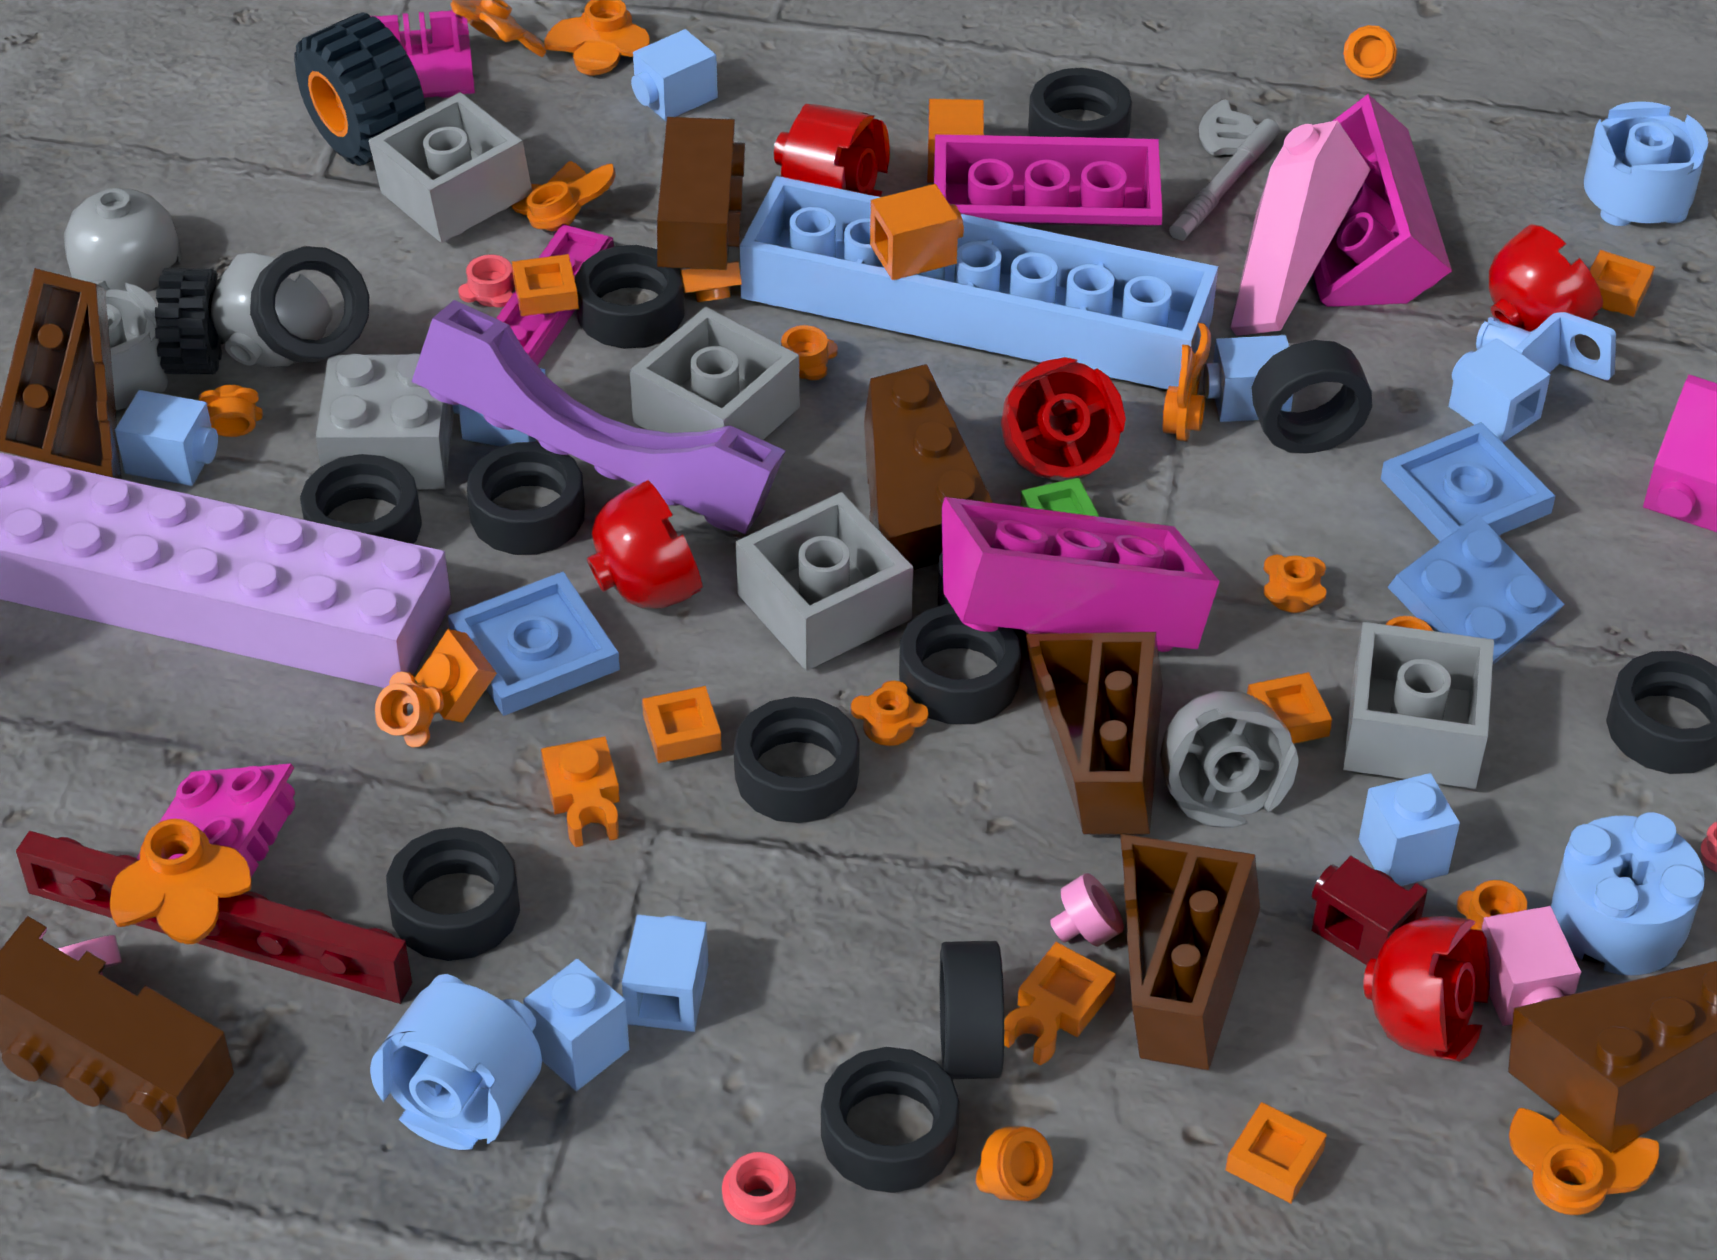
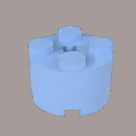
(1644, 164)
(1628, 892)
(458, 1063)

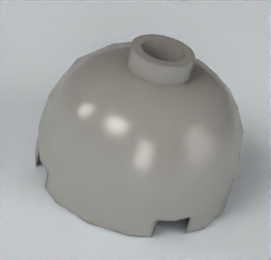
(121, 239)
(297, 303)
(1227, 758)

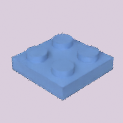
(1467, 477)
(1476, 589)
(537, 642)

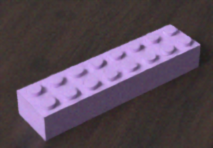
(217, 573)

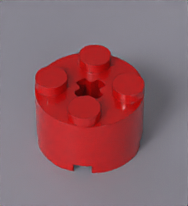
(834, 149)

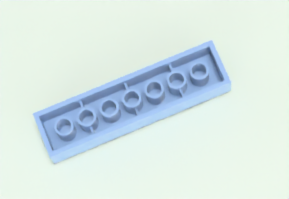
(1007, 294)

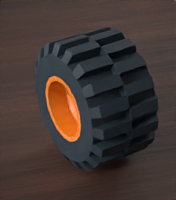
(356, 83)

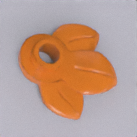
(495, 21)
(598, 36)
(564, 195)
(1182, 405)
(180, 890)
(1566, 1153)

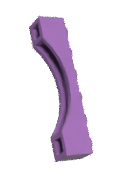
(485, 368)

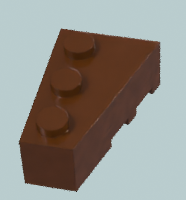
(699, 193)
(61, 379)
(914, 462)
(1104, 721)
(1186, 942)
(102, 1040)
(1622, 1052)

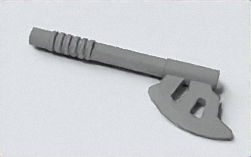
(1220, 134)

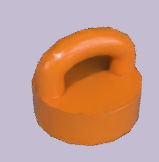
(1370, 52)
(1015, 1164)

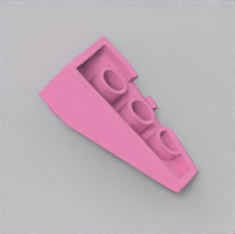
(1295, 222)

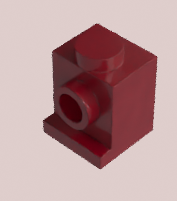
(1362, 907)

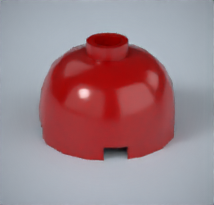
(1535, 280)
(1062, 419)
(642, 551)
(1428, 986)

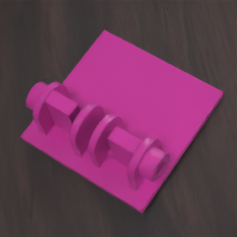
(437, 53)
(236, 807)

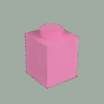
(1528, 960)

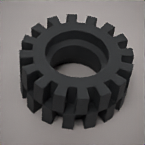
(184, 322)

